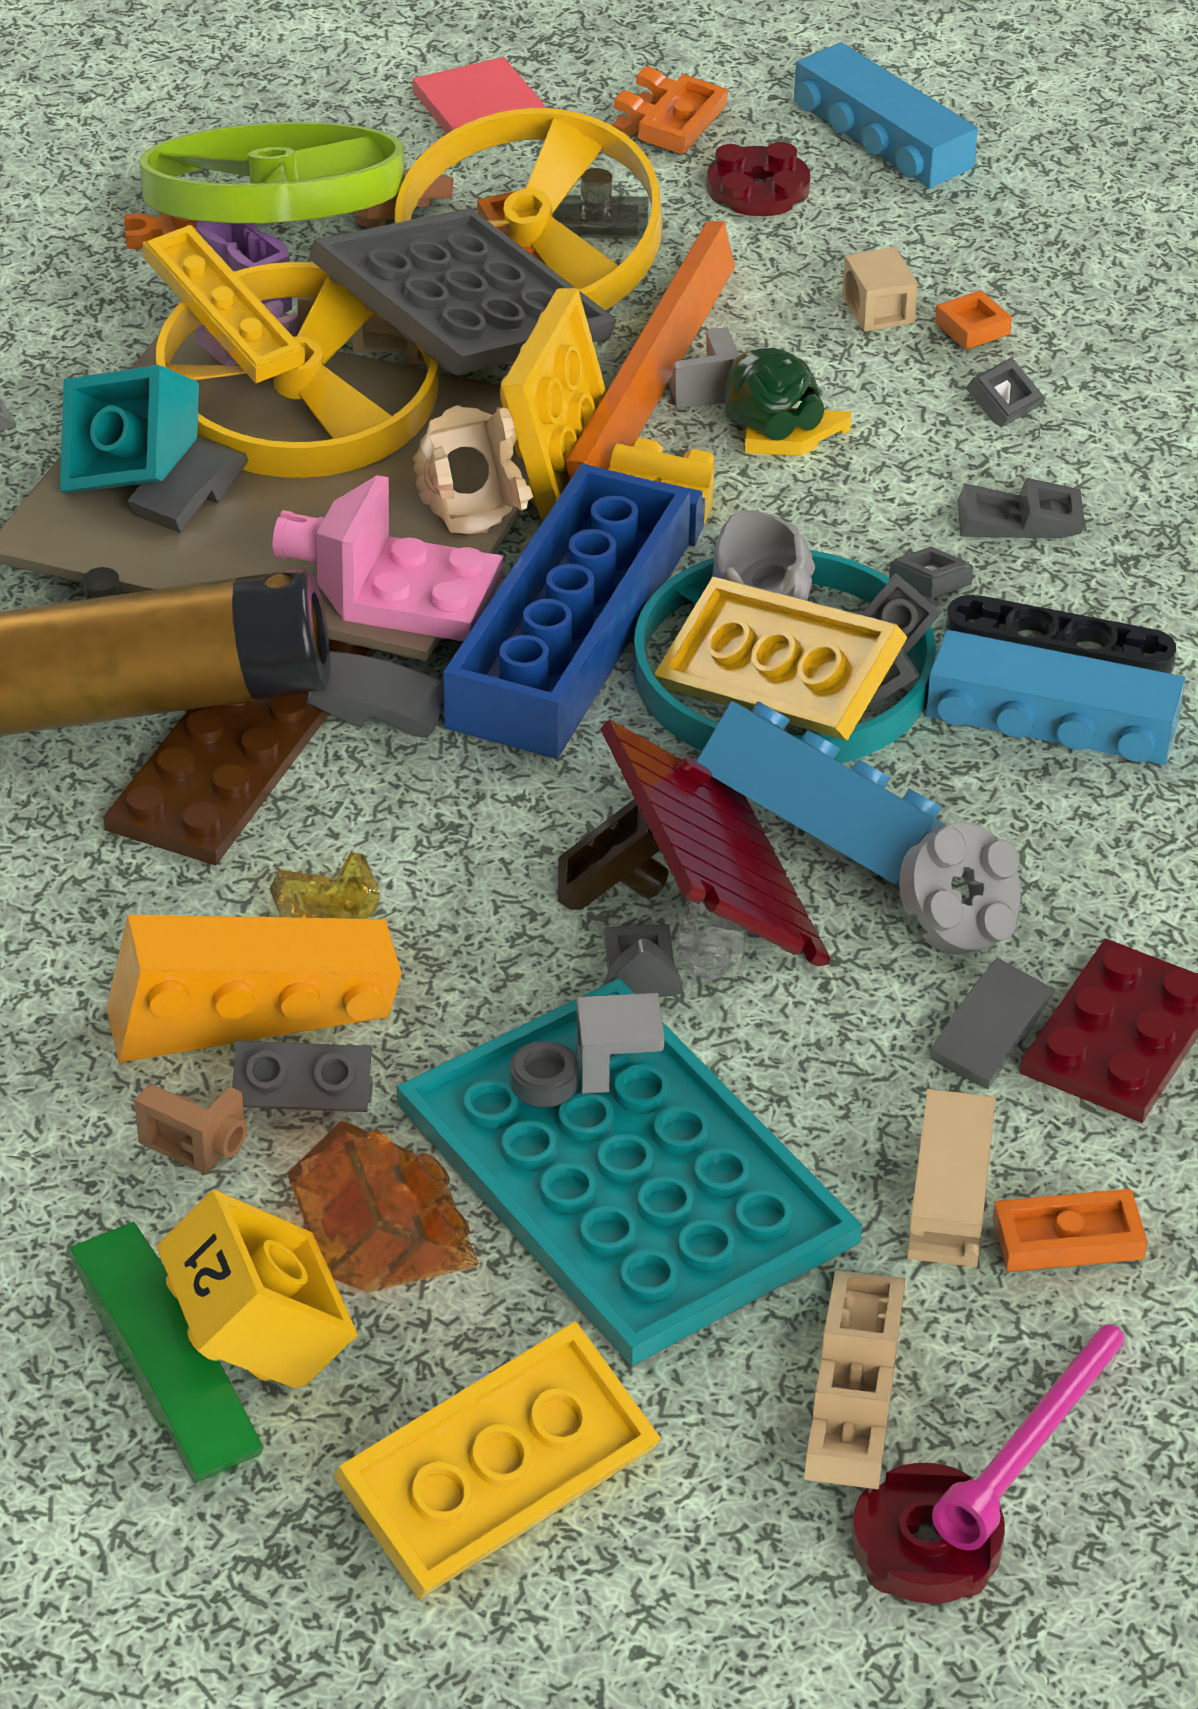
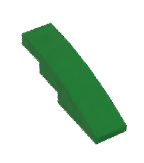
(152, 1343)

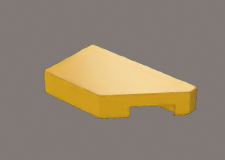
(800, 440)

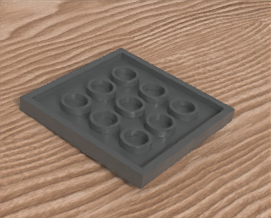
(450, 286)

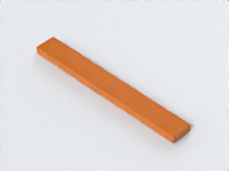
(661, 343)

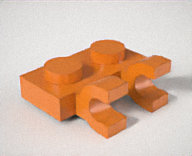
(673, 112)

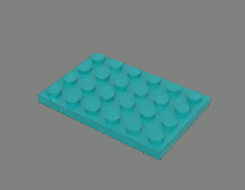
(637, 1198)

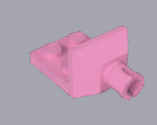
(389, 578)

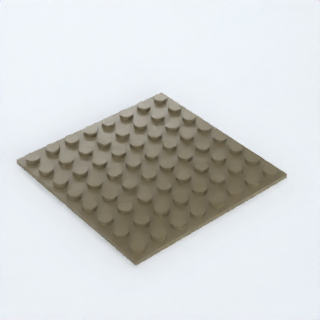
(235, 537)

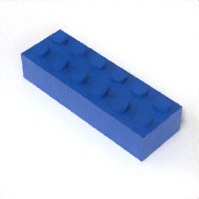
(566, 611)

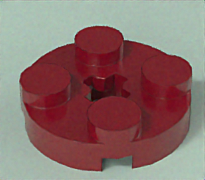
(735, 168)
(914, 1567)

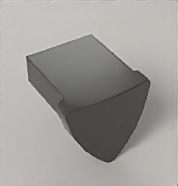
(642, 959)

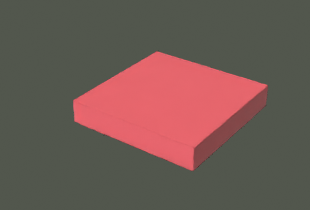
(473, 92)

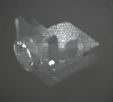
(709, 945)

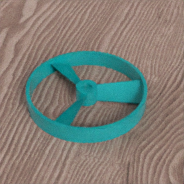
(830, 572)

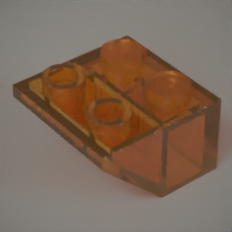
(379, 1210)

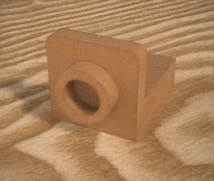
(190, 1132)

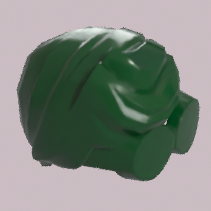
(766, 386)

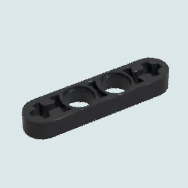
(1062, 631)

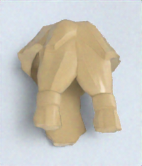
(504, 486)

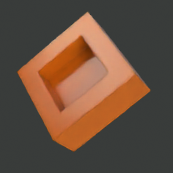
(973, 319)

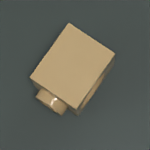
(879, 289)

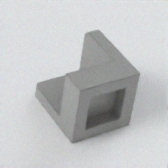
(703, 378)
(614, 1027)

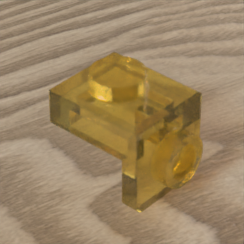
(348, 896)

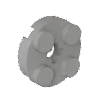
(992, 882)

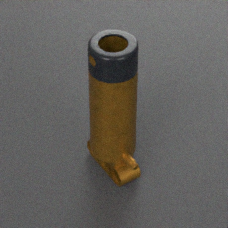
(162, 651)

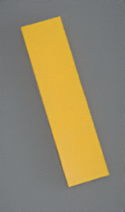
(223, 304)

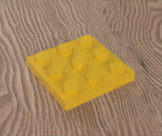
(553, 394)

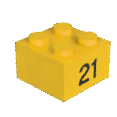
(255, 1291)

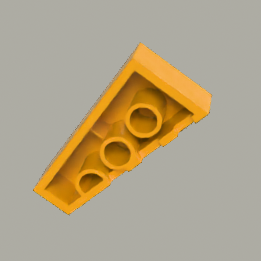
(244, 979)

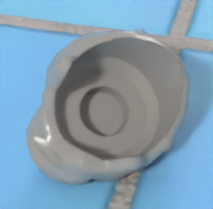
(764, 554)

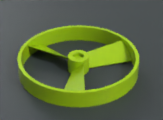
(292, 169)

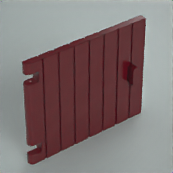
(714, 844)

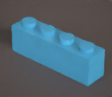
(885, 115)
(1055, 697)
(817, 792)

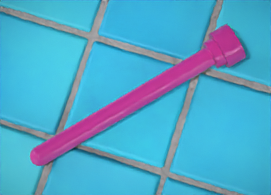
(972, 1508)

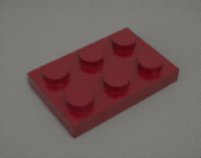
(1118, 1031)

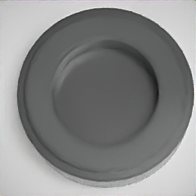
(544, 1074)

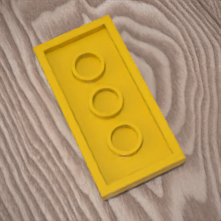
(783, 652)
(496, 1459)

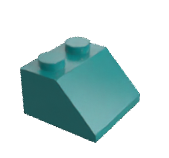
(125, 427)

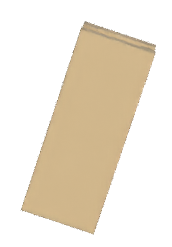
(951, 1178)

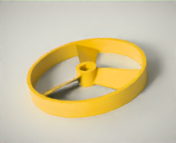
(567, 152)
(358, 427)

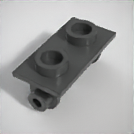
(303, 1076)

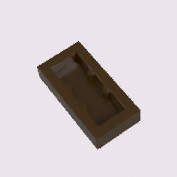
(611, 853)

